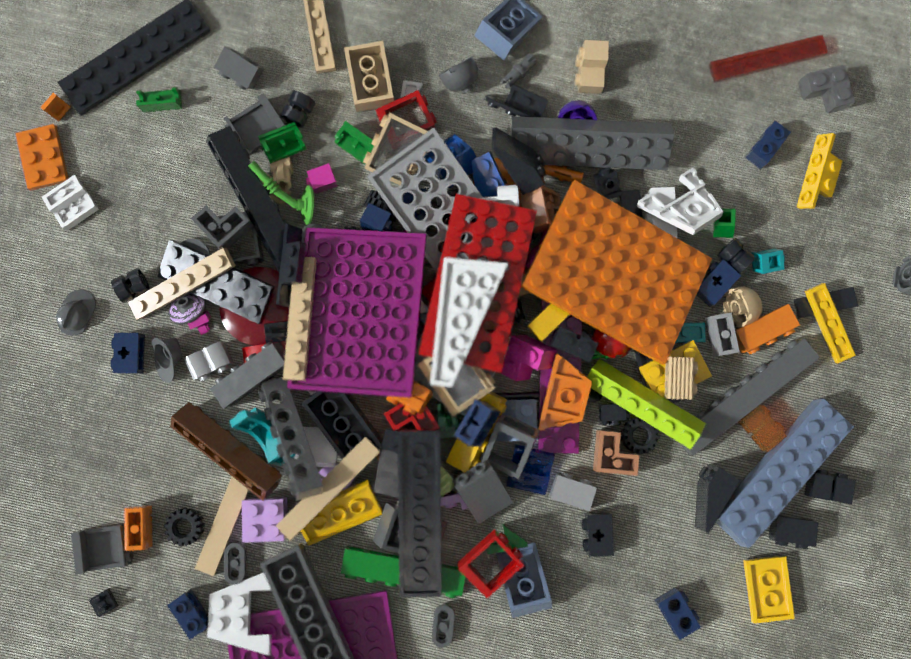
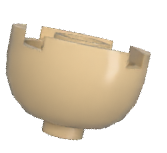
(743, 304)

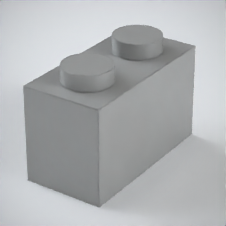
(722, 334)
(572, 491)

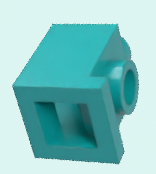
(768, 261)

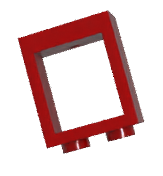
(403, 101)
(485, 587)

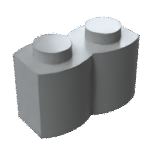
(208, 361)

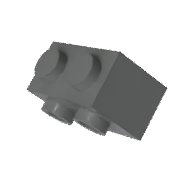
(239, 68)

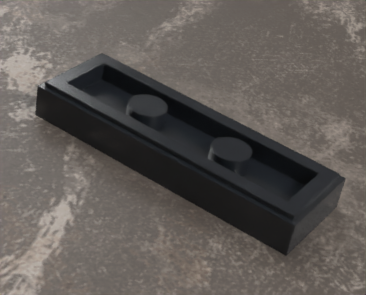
(842, 300)

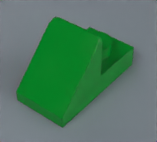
(514, 541)

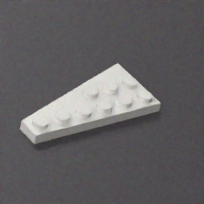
(463, 302)

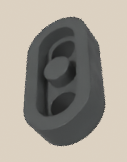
(234, 562)
(443, 625)

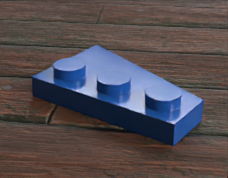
(487, 175)

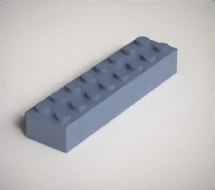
(783, 472)

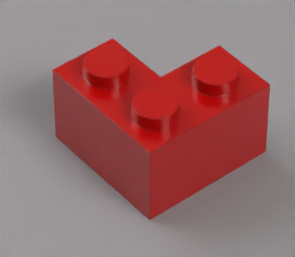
(399, 417)

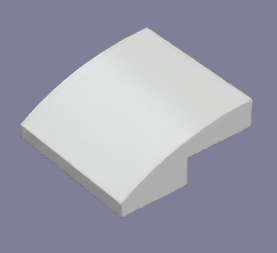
(70, 203)

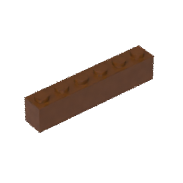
(226, 450)

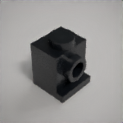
(601, 180)
(613, 414)

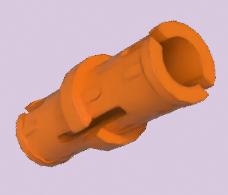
(553, 170)

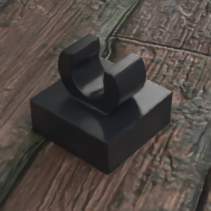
(103, 602)

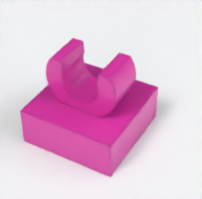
(201, 323)

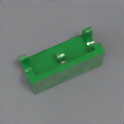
(159, 100)
(353, 141)
(282, 142)

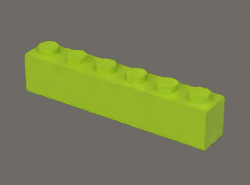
(646, 404)

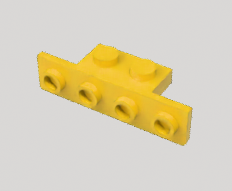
(821, 172)

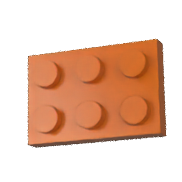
(42, 157)

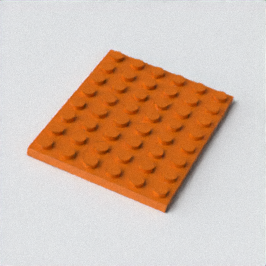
(617, 272)

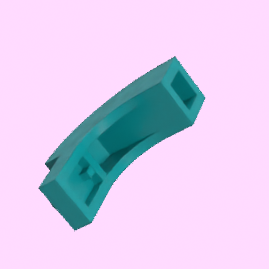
(256, 425)

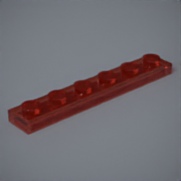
(768, 58)

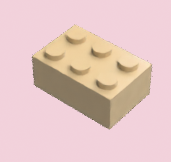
(369, 76)

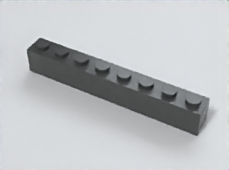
(753, 391)

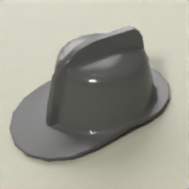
(75, 312)
(166, 356)

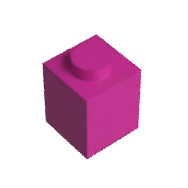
(321, 178)

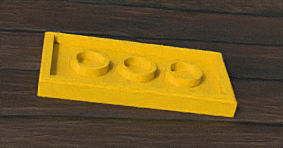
(343, 512)

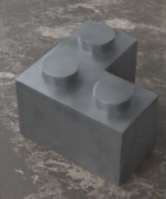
(831, 85)

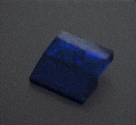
(536, 472)

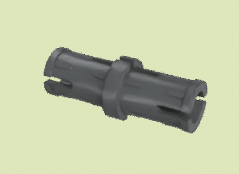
(519, 71)

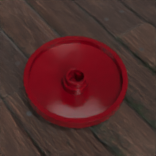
(247, 330)

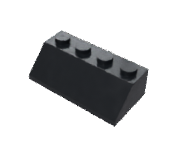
(341, 421)

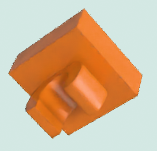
(55, 107)

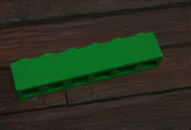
(385, 567)

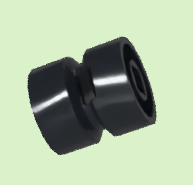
(301, 103)
(736, 256)
(124, 289)

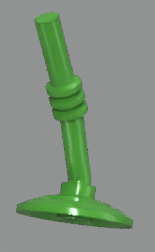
(305, 204)

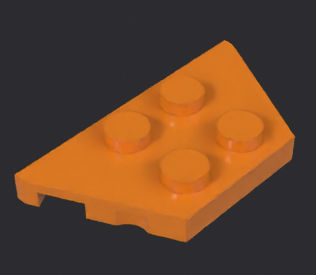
(565, 395)

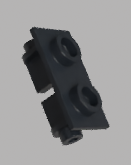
(276, 331)

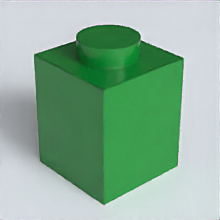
(725, 225)

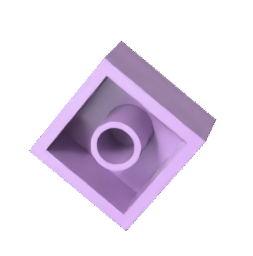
(261, 518)

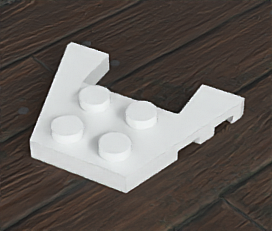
(690, 211)
(231, 613)

